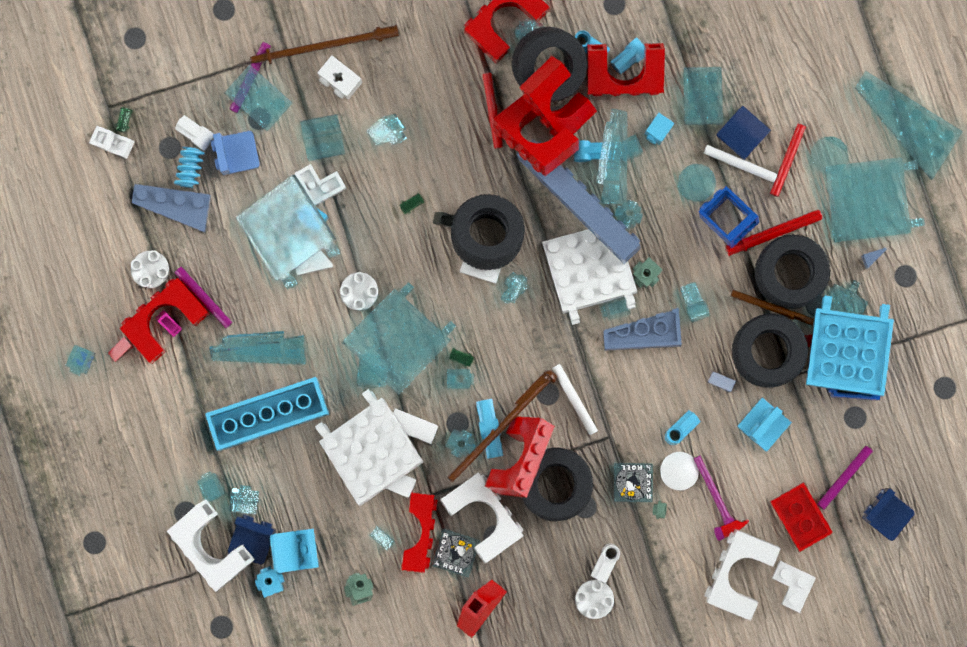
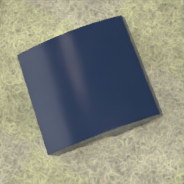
(743, 132)

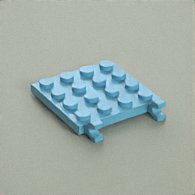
(850, 350)

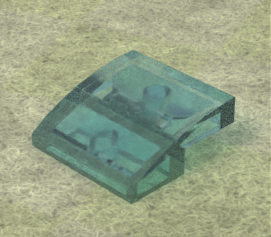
(322, 137)

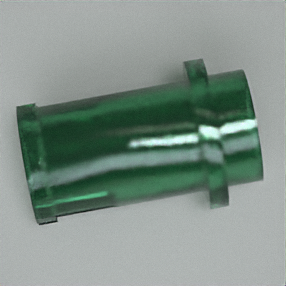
(123, 120)
(411, 203)
(461, 357)

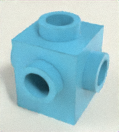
(269, 589)

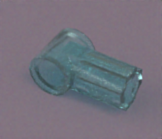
(696, 307)

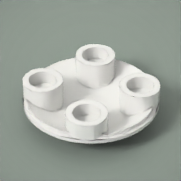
(149, 269)
(359, 291)
(679, 471)
(594, 599)

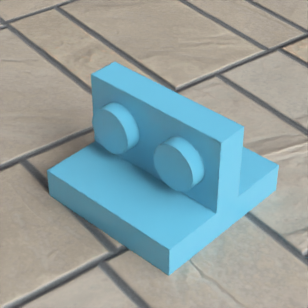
(764, 424)

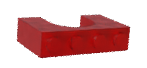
(482, 33)
(648, 81)
(539, 90)
(542, 156)
(138, 327)
(518, 479)

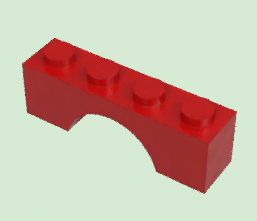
(422, 507)

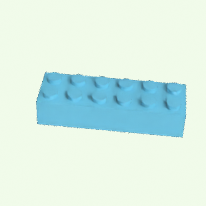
(267, 414)

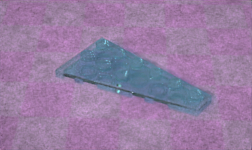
(915, 127)

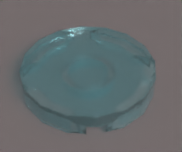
(835, 155)
(696, 182)

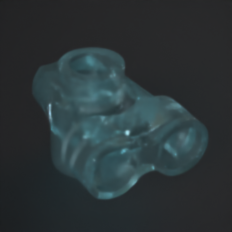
(516, 285)

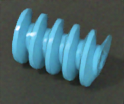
(189, 167)

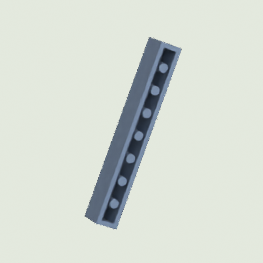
(588, 210)

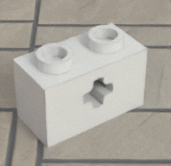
(334, 68)

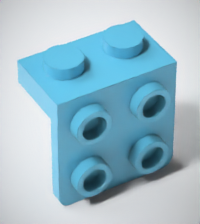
(294, 551)

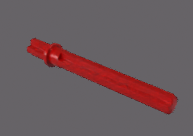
(774, 232)

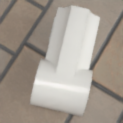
(198, 135)
(604, 564)

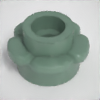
(659, 510)

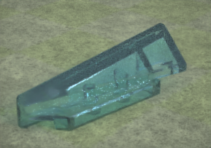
(613, 159)
(261, 348)

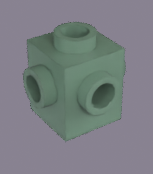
(651, 268)
(358, 589)

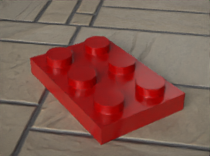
(801, 517)

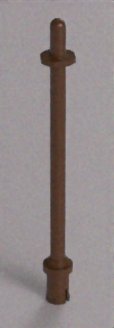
(377, 34)

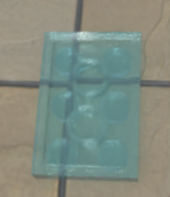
(702, 95)
(258, 98)

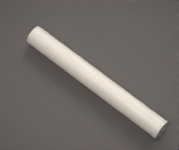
(740, 163)
(574, 399)

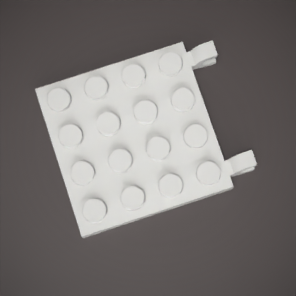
(587, 273)
(370, 450)

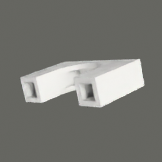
(418, 429)
(506, 530)
(187, 536)
(740, 546)

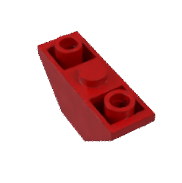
(480, 607)

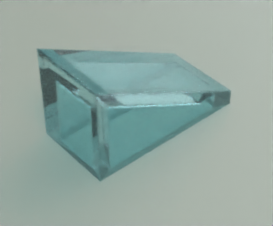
(382, 538)

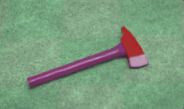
(729, 523)

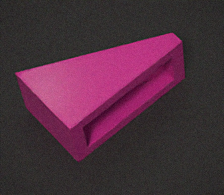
(168, 323)

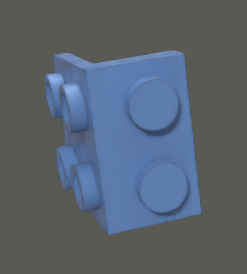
(235, 152)

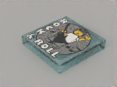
(633, 482)
(455, 553)

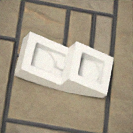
(111, 142)

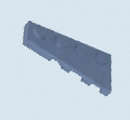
(178, 205)
(653, 332)

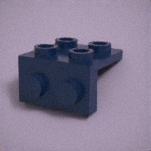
(888, 514)
(253, 537)

